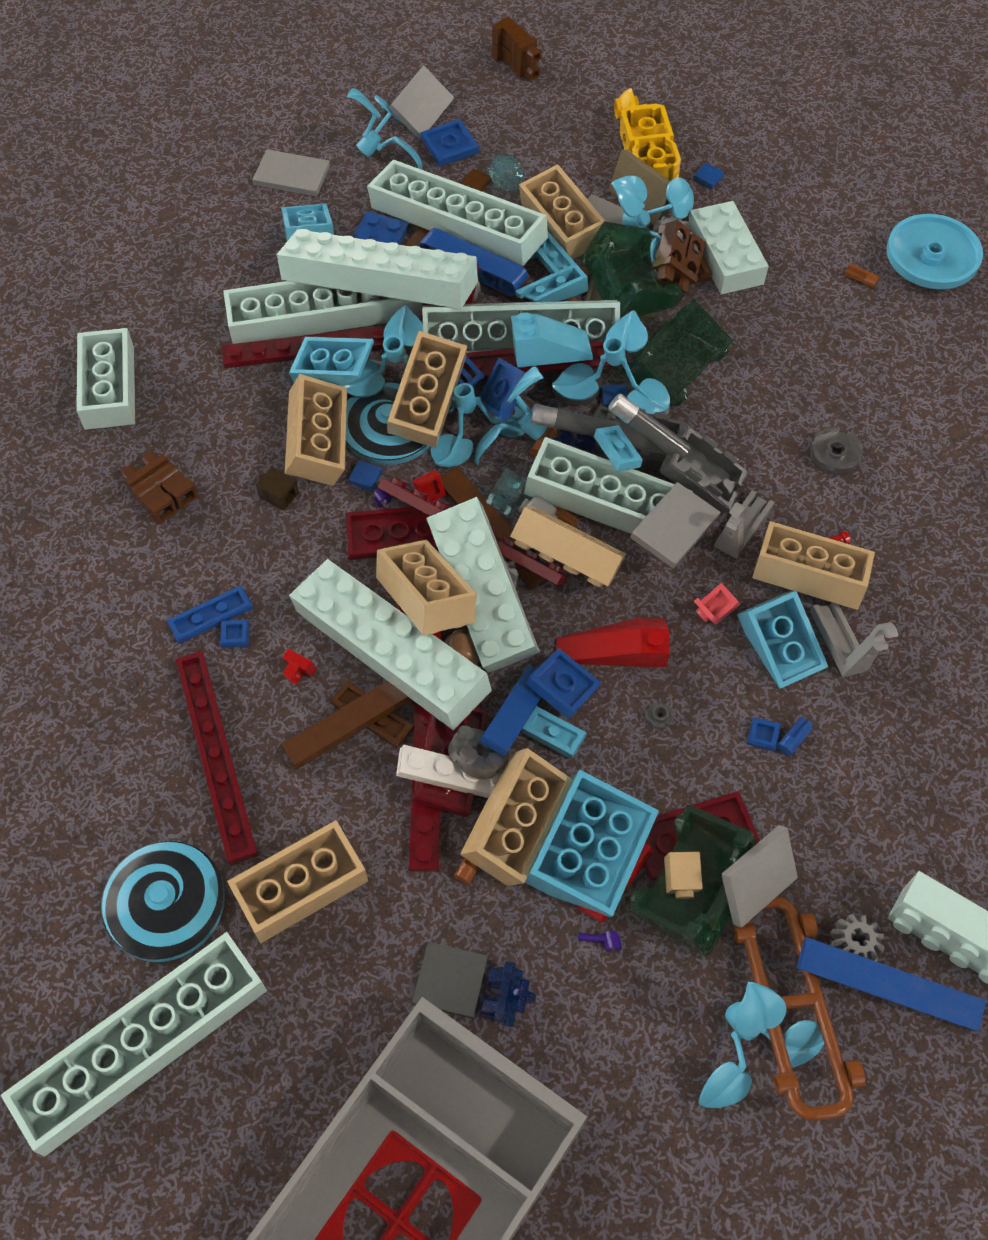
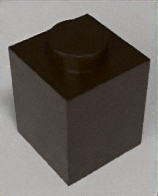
(277, 488)

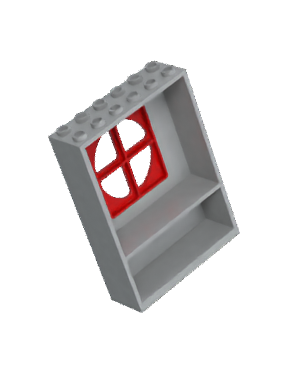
(449, 1107)

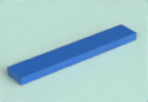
(891, 984)

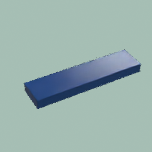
(512, 715)

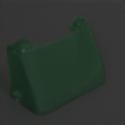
(622, 270)
(680, 351)
(700, 919)

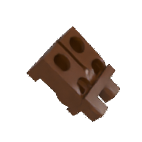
(515, 48)
(677, 257)
(159, 486)

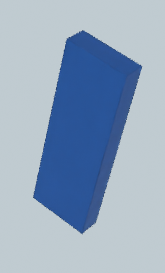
(209, 614)

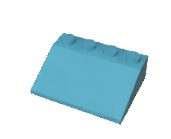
(592, 845)

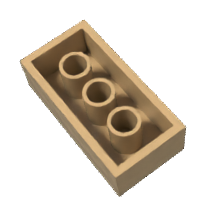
(569, 213)
(427, 389)
(316, 430)
(567, 545)
(814, 565)
(426, 587)
(517, 817)
(298, 881)

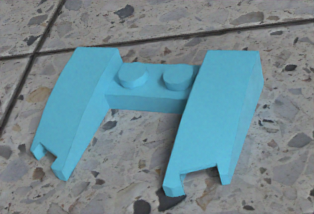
(565, 277)

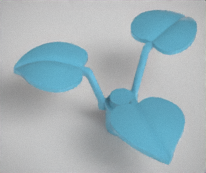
(371, 140)
(632, 194)
(399, 332)
(627, 335)
(533, 430)
(456, 450)
(755, 1014)

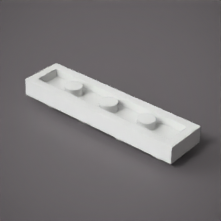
(440, 771)

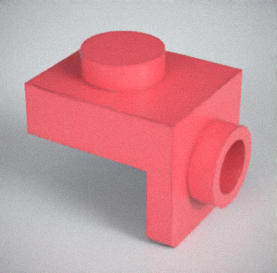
(716, 605)

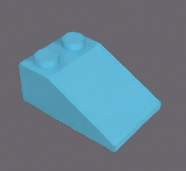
(309, 217)
(547, 341)
(332, 359)
(783, 638)

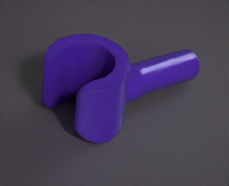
(381, 495)
(610, 938)

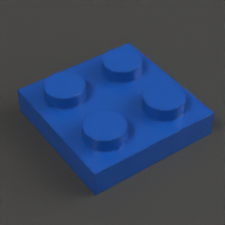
(449, 142)
(381, 228)
(499, 388)
(563, 683)

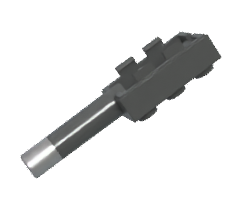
(587, 425)
(690, 457)

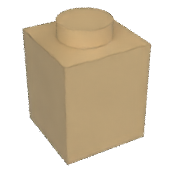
(683, 874)

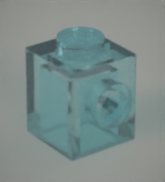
(505, 171)
(509, 486)

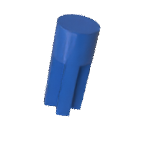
(795, 736)

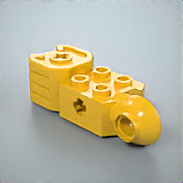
(648, 134)

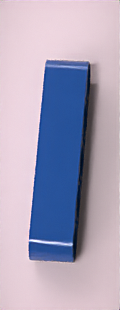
(493, 269)

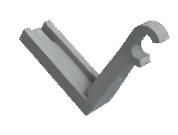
(743, 524)
(842, 643)

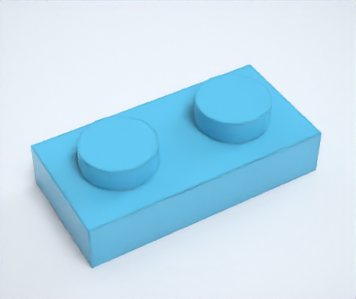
(618, 448)
(554, 732)

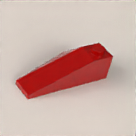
(625, 643)

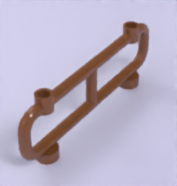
(846, 1073)

